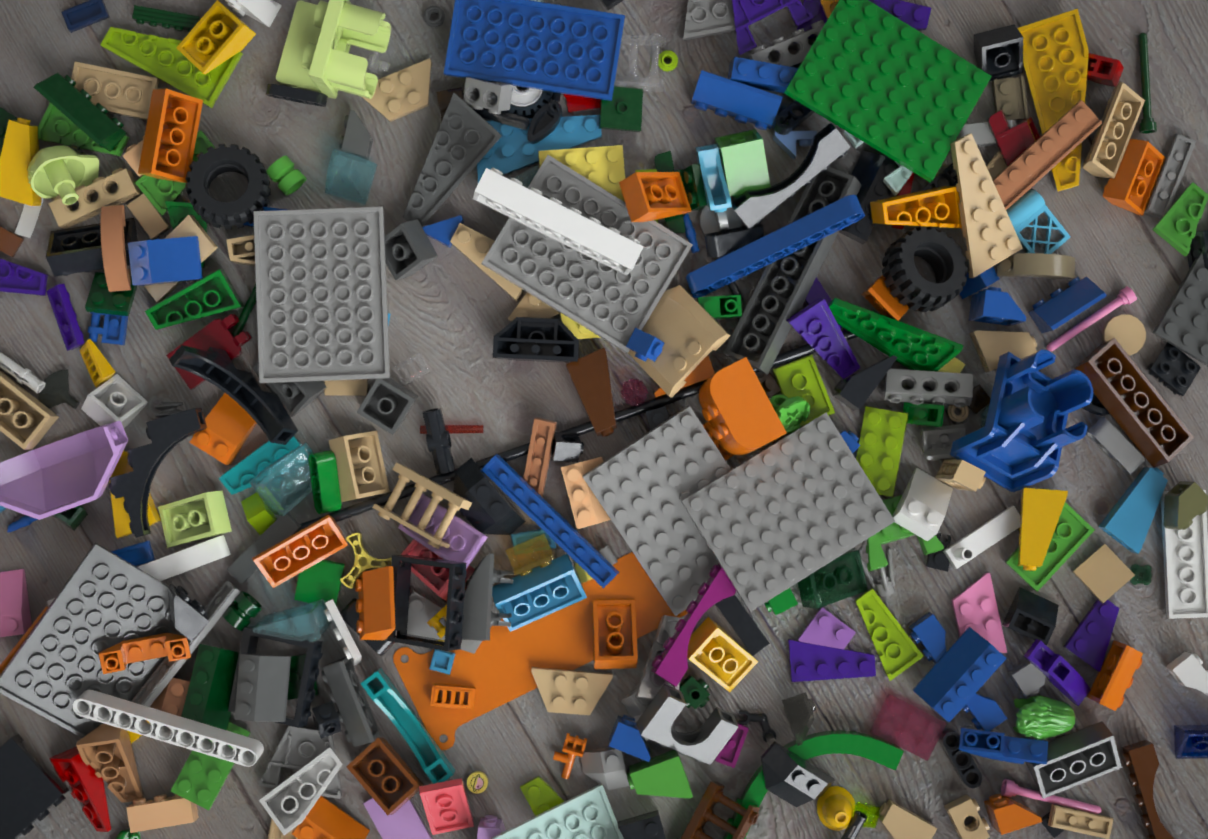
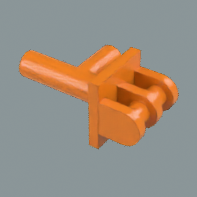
(574, 747)

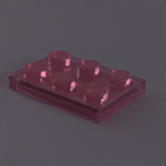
(908, 727)

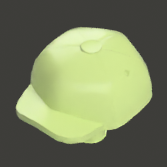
(59, 171)

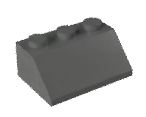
(295, 395)
(262, 688)

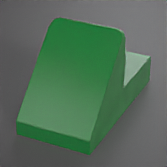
(924, 414)

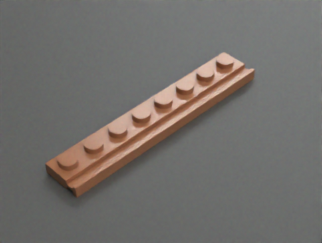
(1045, 153)

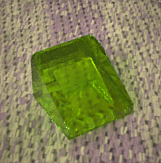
(870, 811)

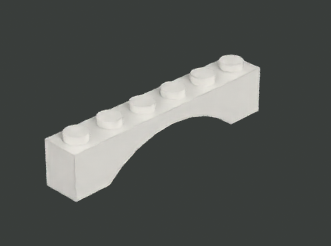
(1189, 672)

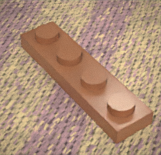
(539, 454)

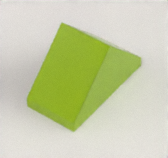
(258, 513)

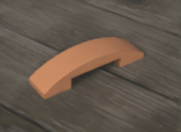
(114, 249)

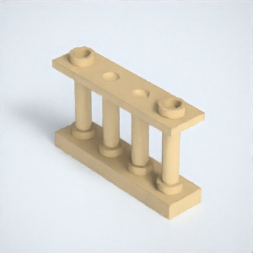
(438, 494)

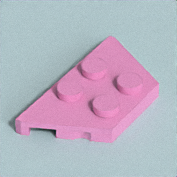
(979, 611)

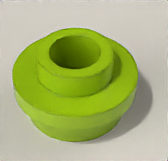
(668, 67)

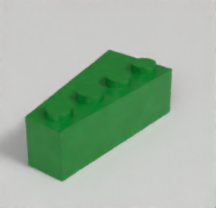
(201, 299)

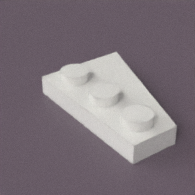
(342, 632)

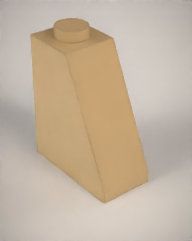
(993, 344)
(904, 823)

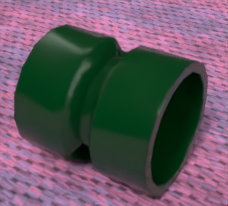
(243, 609)

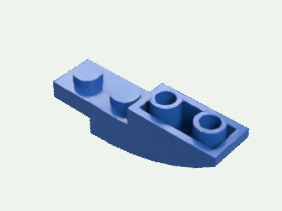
(1003, 748)

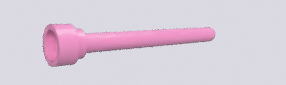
(1125, 296)
(1010, 788)

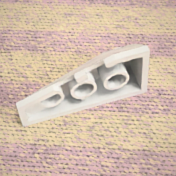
(297, 795)

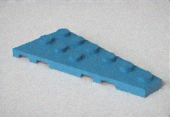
(516, 152)

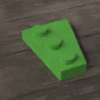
(1181, 220)

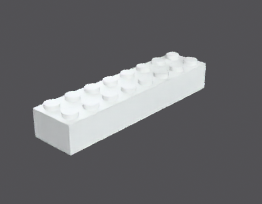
(557, 221)

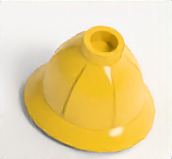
(836, 808)

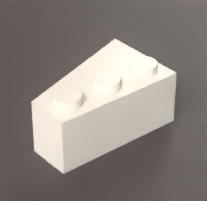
(260, 10)

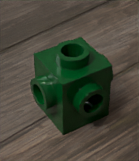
(692, 684)

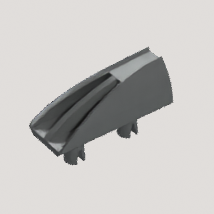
(478, 601)

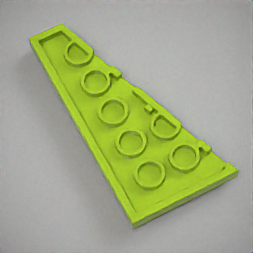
(167, 63)

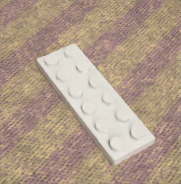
(1186, 568)

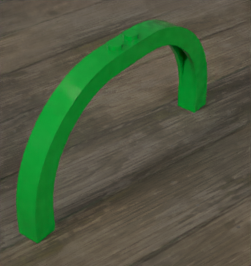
(820, 744)

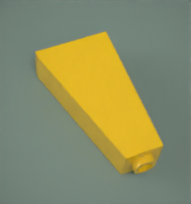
(17, 152)
(121, 518)
(1037, 524)

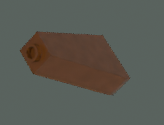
(594, 387)

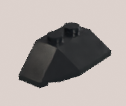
(536, 341)
(489, 508)
(792, 776)

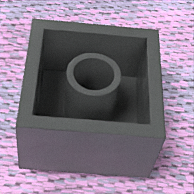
(408, 249)
(387, 404)

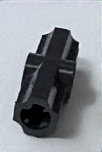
(438, 440)

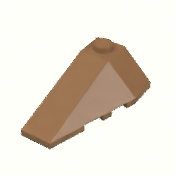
(112, 758)

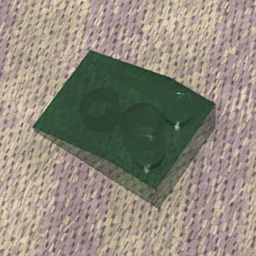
(834, 581)

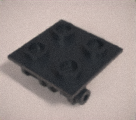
(1174, 369)

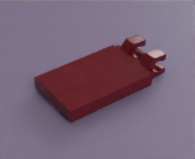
(214, 335)

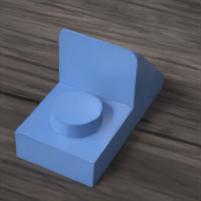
(789, 141)

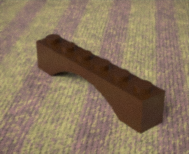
(1142, 765)

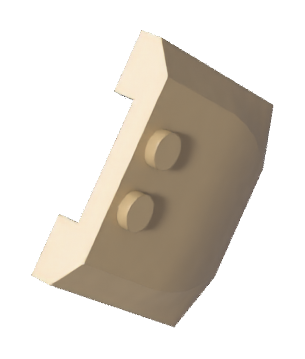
(688, 338)

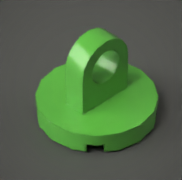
(791, 411)

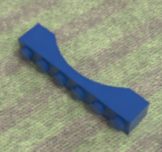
(931, 635)

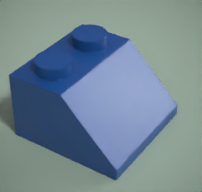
(627, 738)

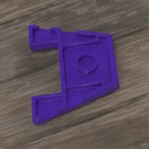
(750, 11)

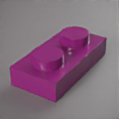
(732, 749)

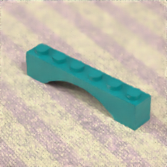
(398, 711)

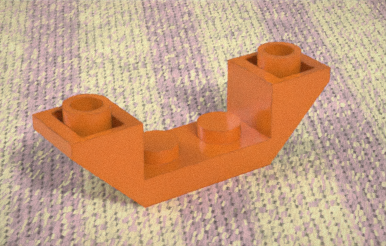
(142, 649)

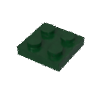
(107, 302)

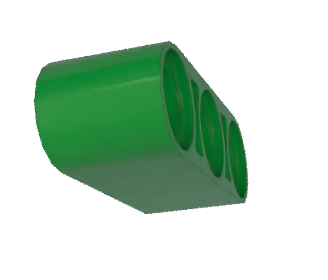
(324, 482)

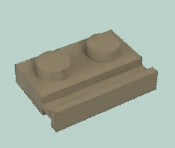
(1010, 97)

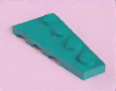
(242, 473)

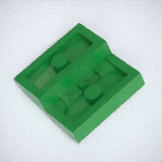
(320, 582)

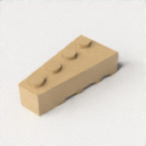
(475, 248)

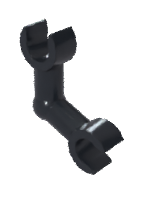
(755, 717)

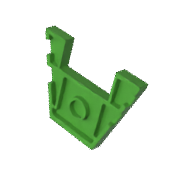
(891, 533)

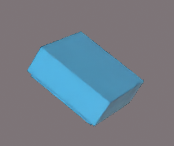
(442, 661)

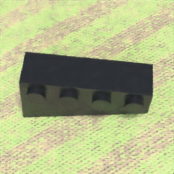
(643, 827)

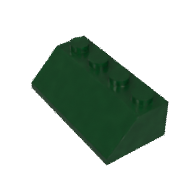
(81, 110)
(211, 686)

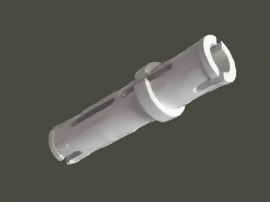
(22, 375)

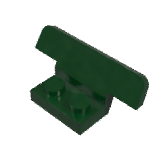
(693, 186)

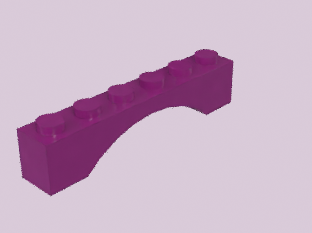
(673, 661)

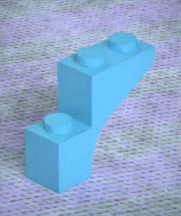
(713, 178)

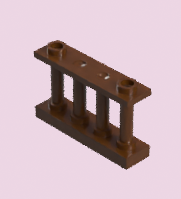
(705, 813)

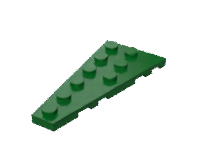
(911, 345)

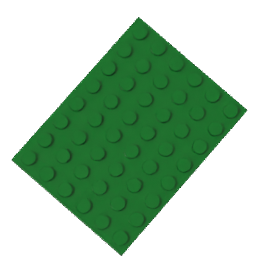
(888, 85)

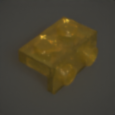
(530, 554)

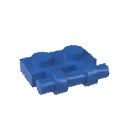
(113, 329)

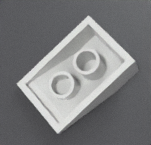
(923, 505)

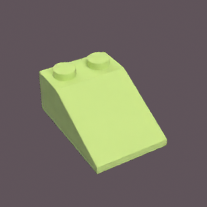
(195, 518)

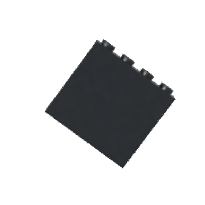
(24, 790)

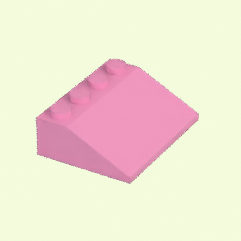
(14, 603)

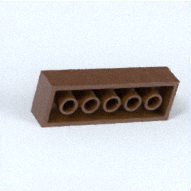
(1135, 403)

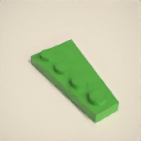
(61, 130)
(164, 190)

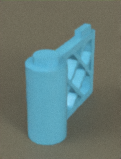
(1027, 210)

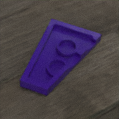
(1093, 634)

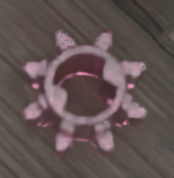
(634, 392)

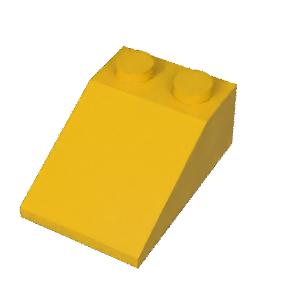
(215, 38)
(719, 655)

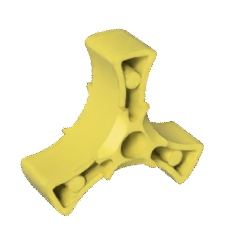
(362, 562)

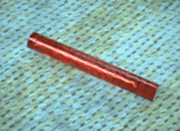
(456, 429)

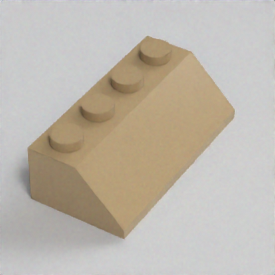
(1114, 132)

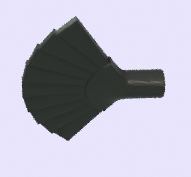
(57, 390)

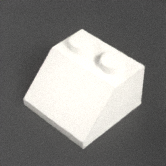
(114, 402)

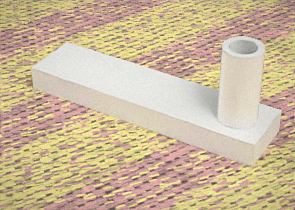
(983, 537)

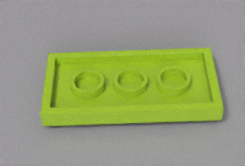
(882, 447)

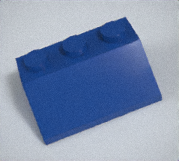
(1065, 304)
(995, 308)

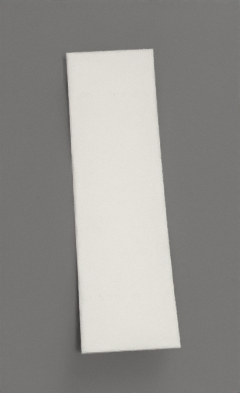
(28, 220)

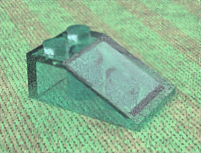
(285, 481)
(295, 623)

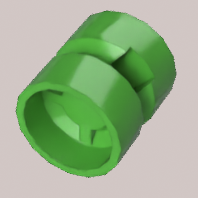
(284, 173)

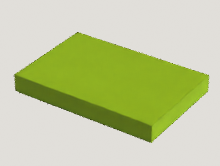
(804, 380)

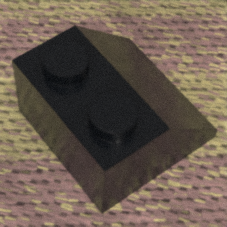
(999, 52)

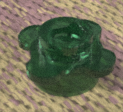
(1145, 578)

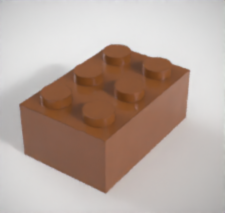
(385, 776)

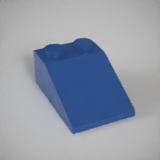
(165, 260)

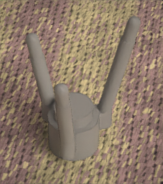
(884, 584)

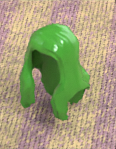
(1043, 717)

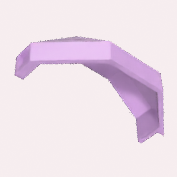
(62, 472)

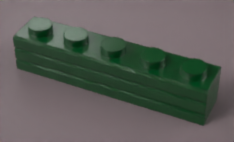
(164, 18)

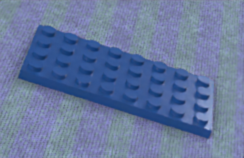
(536, 46)

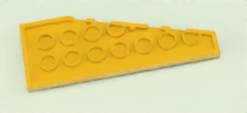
(1057, 76)

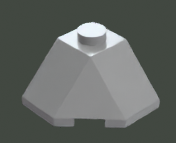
(605, 767)

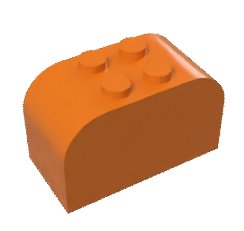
(739, 409)

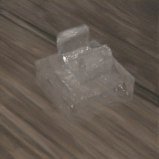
(375, 63)

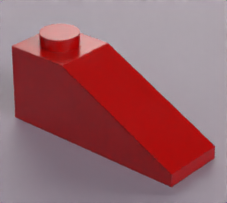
(1104, 70)

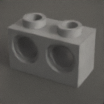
(487, 95)

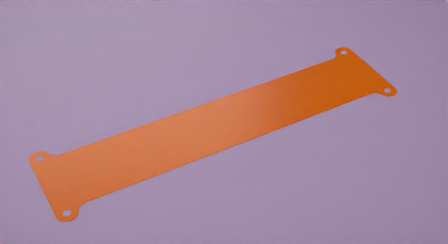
(504, 663)

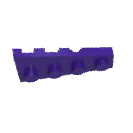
(824, 335)
(820, 662)

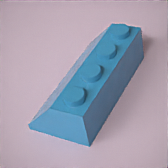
(539, 592)

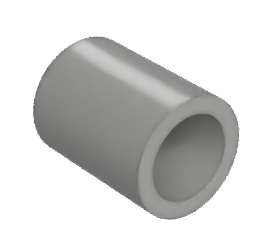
(608, 555)

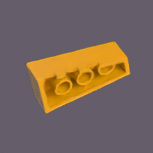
(924, 208)

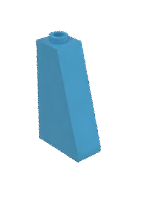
(1135, 510)

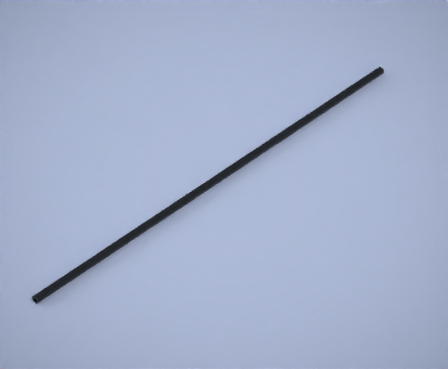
(579, 429)

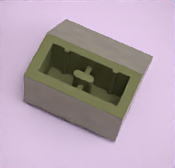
(1184, 504)

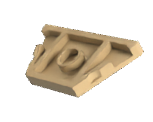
(403, 91)
(570, 689)

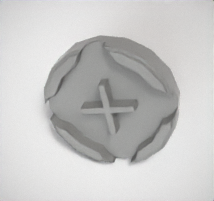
(718, 221)

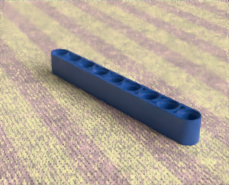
(775, 246)

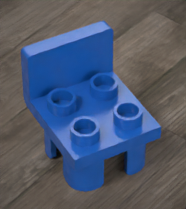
(1026, 422)

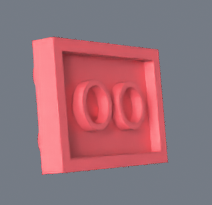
(446, 806)

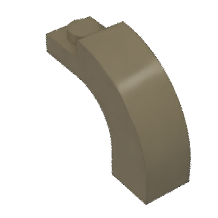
(1037, 265)

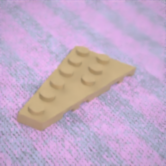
(982, 213)

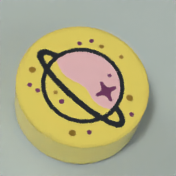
(477, 782)

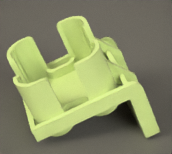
(320, 43)

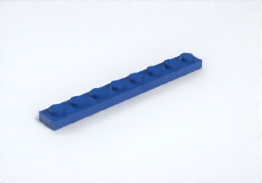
(550, 520)

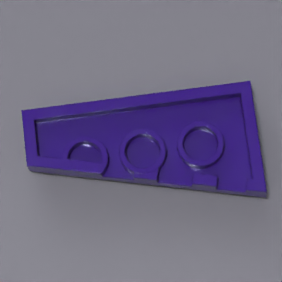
(21, 279)

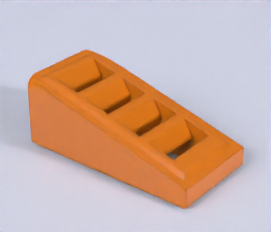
(436, 703)

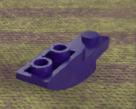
(1058, 671)

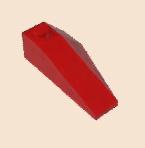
(85, 786)

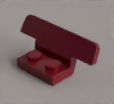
(1012, 140)

